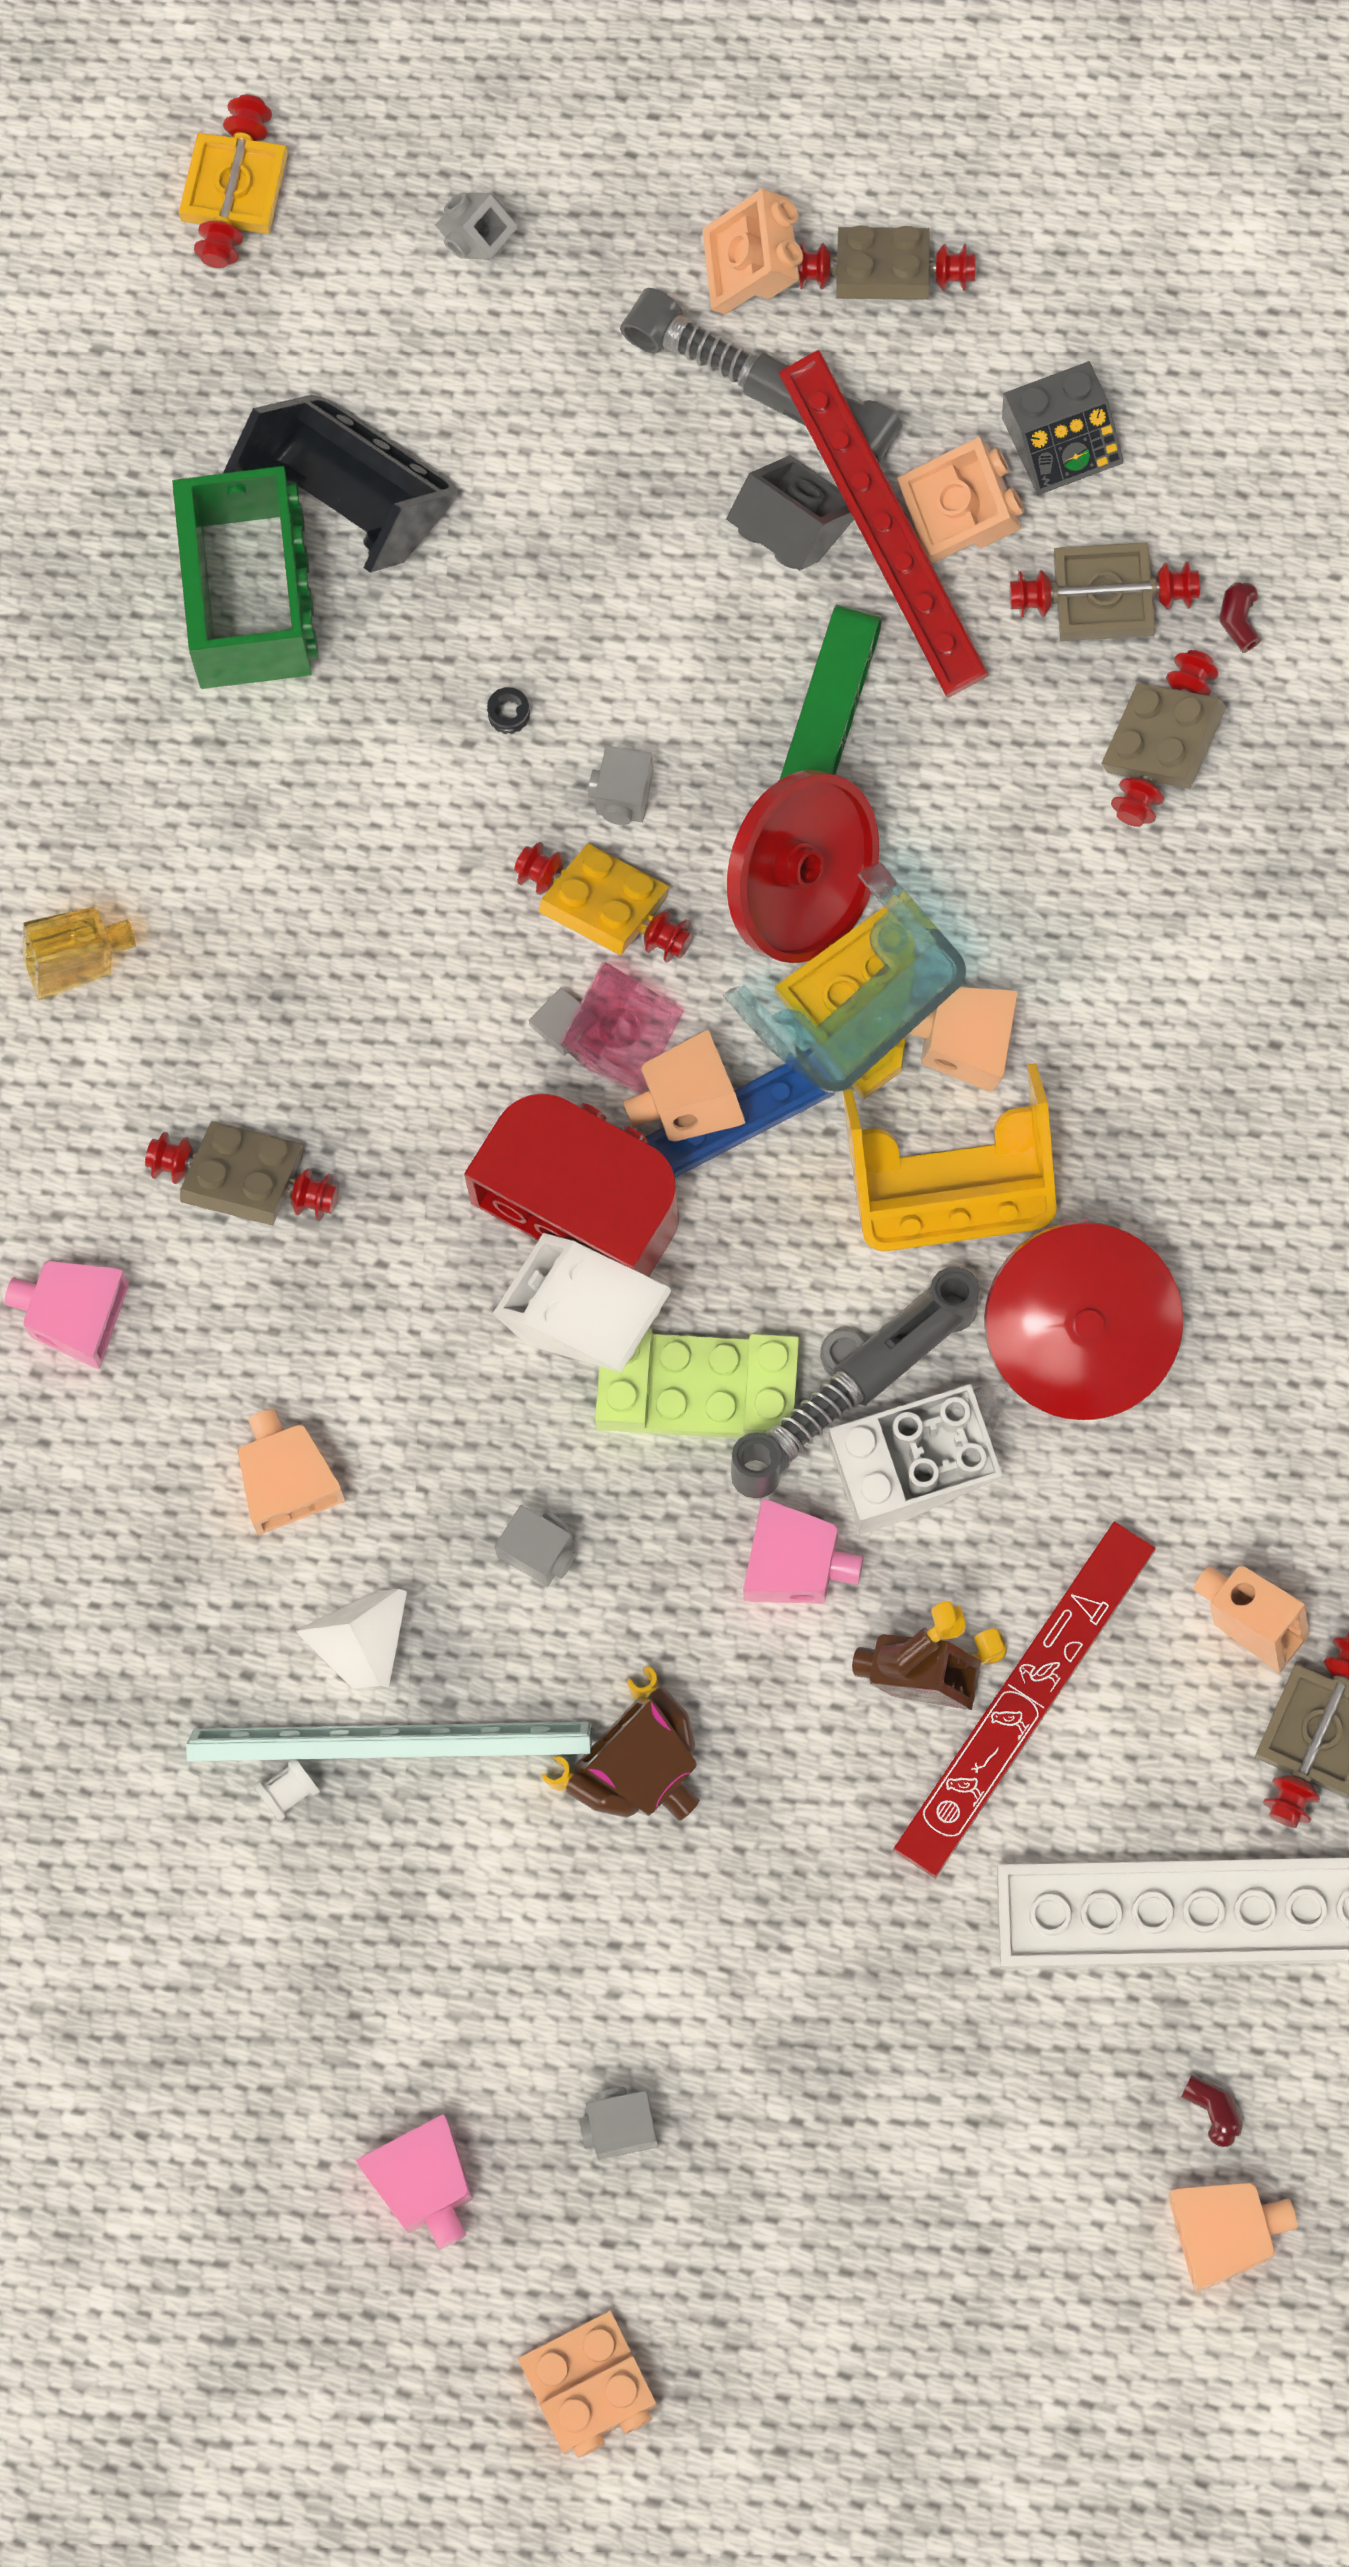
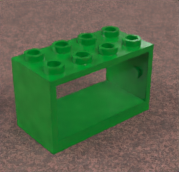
(236, 499)

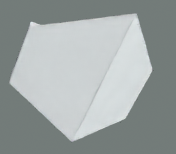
(360, 1639)

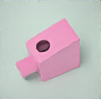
(71, 1307)
(795, 1558)
(422, 2180)

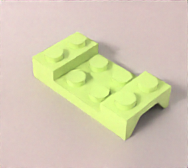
(700, 1386)

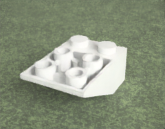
(580, 1304)
(913, 1458)

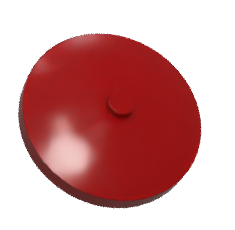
(799, 863)
(1083, 1320)

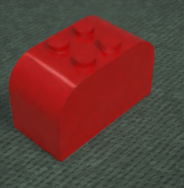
(576, 1179)

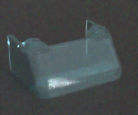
(916, 979)

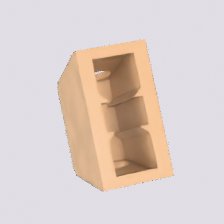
(969, 1035)
(687, 1091)
(284, 1474)
(1255, 1614)
(1226, 2230)

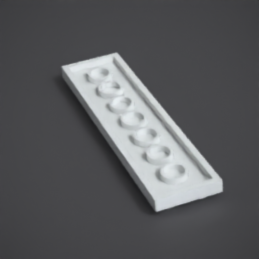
(1173, 1913)

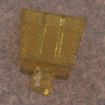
(71, 949)

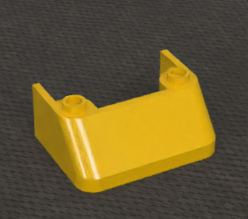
(955, 1191)

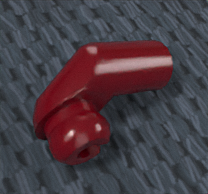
(1234, 614)
(1220, 2108)

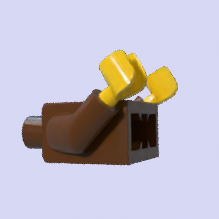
(928, 1667)
(637, 1759)

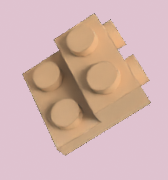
(751, 251)
(961, 500)
(588, 2385)

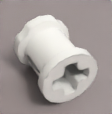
(286, 1789)

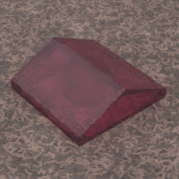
(620, 1027)

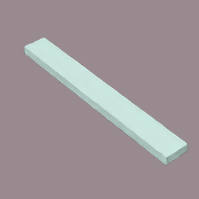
(389, 1741)

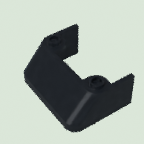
(349, 471)

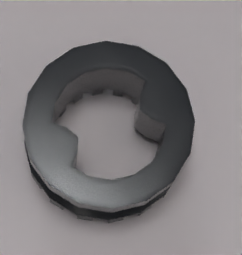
(508, 725)

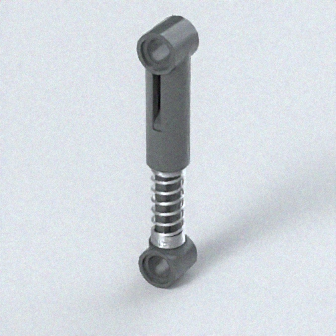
(658, 324)
(858, 1378)

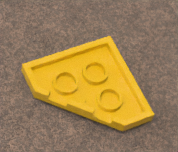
(832, 979)

